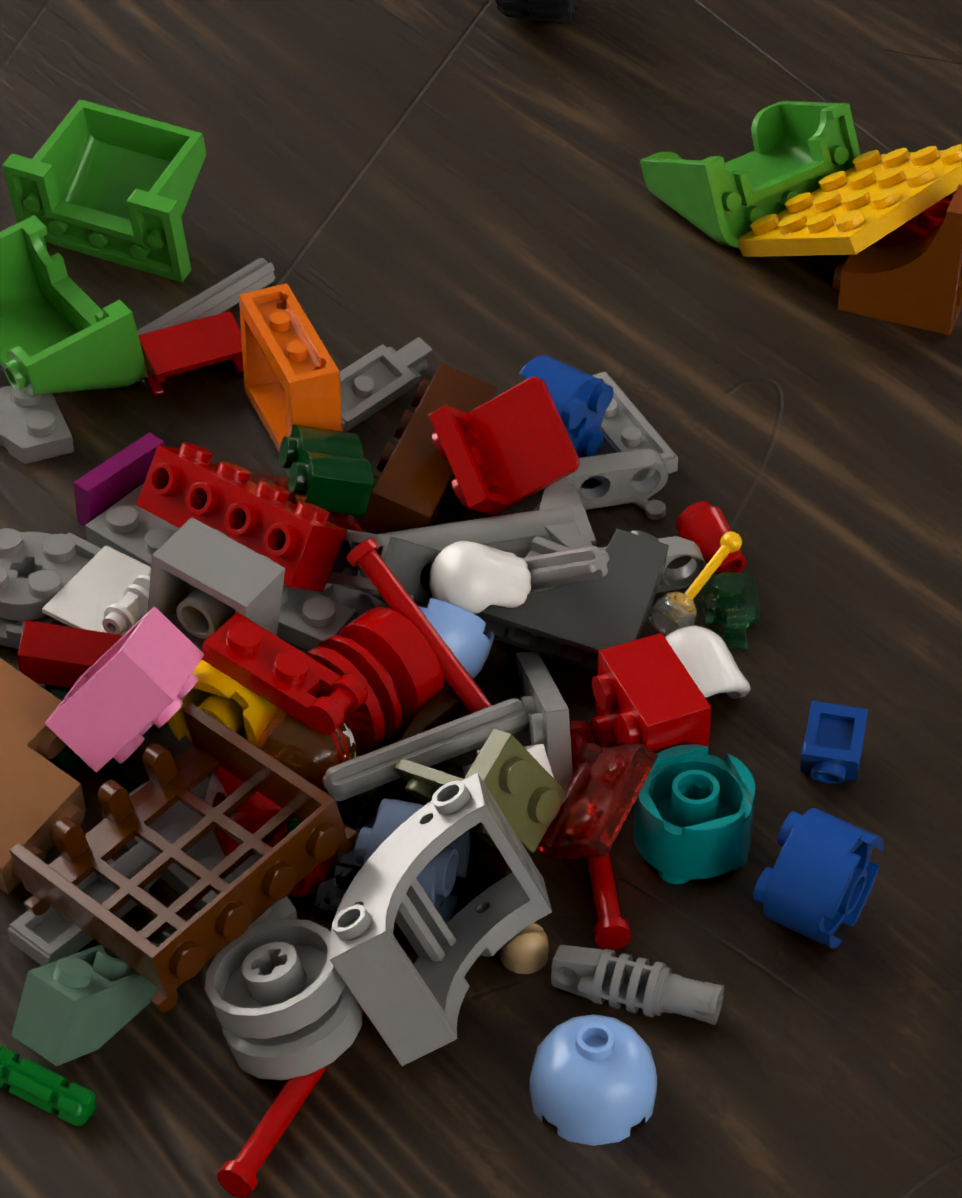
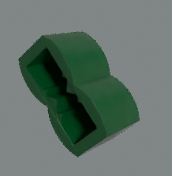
(327, 469)

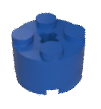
(578, 398)
(819, 875)

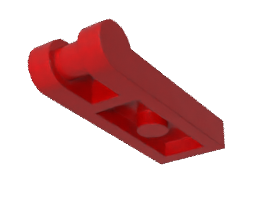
(283, 674)

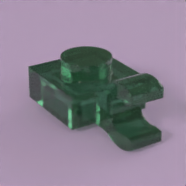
(733, 603)

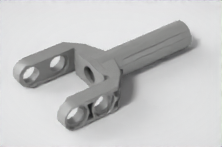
(564, 518)

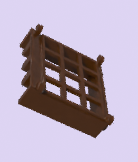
(236, 904)

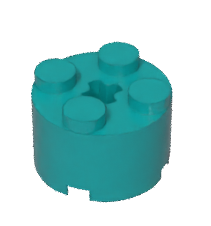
(694, 814)

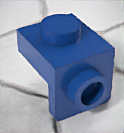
(833, 742)

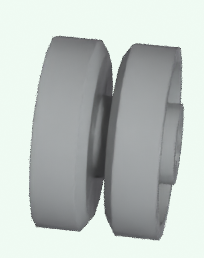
(282, 1000)

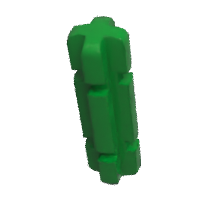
(45, 1088)

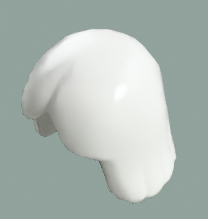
(478, 577)
(708, 661)

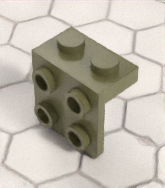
(514, 778)

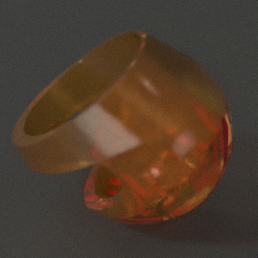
(305, 749)

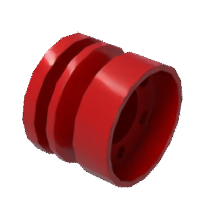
(393, 665)

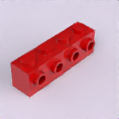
(258, 516)

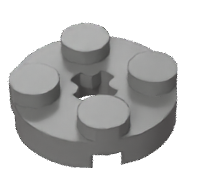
(51, 565)

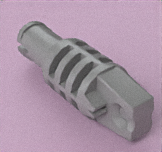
(654, 988)

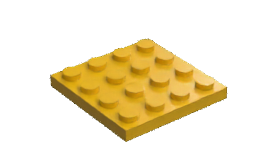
(858, 204)

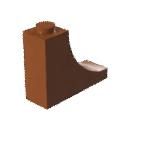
(910, 281)

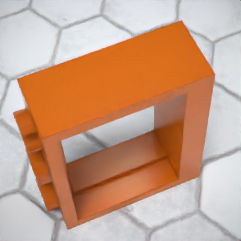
(286, 365)

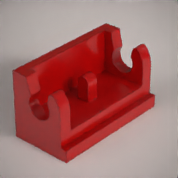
(190, 348)

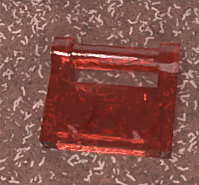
(597, 800)

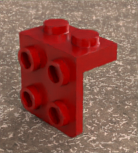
(505, 447)

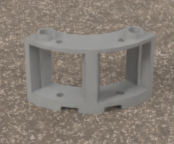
(421, 1002)

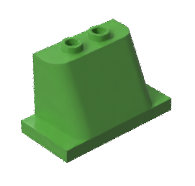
(112, 187)

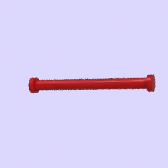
(398, 599)
(611, 930)
(239, 1175)

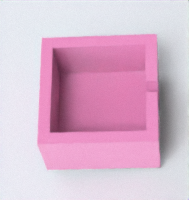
(127, 692)

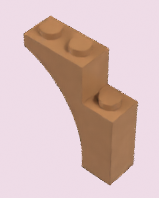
(31, 787)

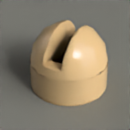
(526, 951)

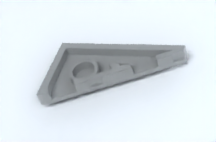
(547, 714)

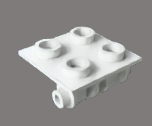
(104, 595)

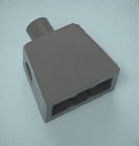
(405, 559)

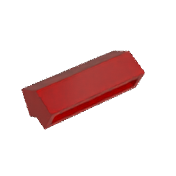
(60, 653)

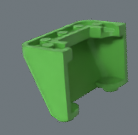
(793, 151)
(52, 329)

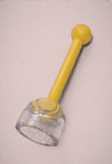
(678, 609)

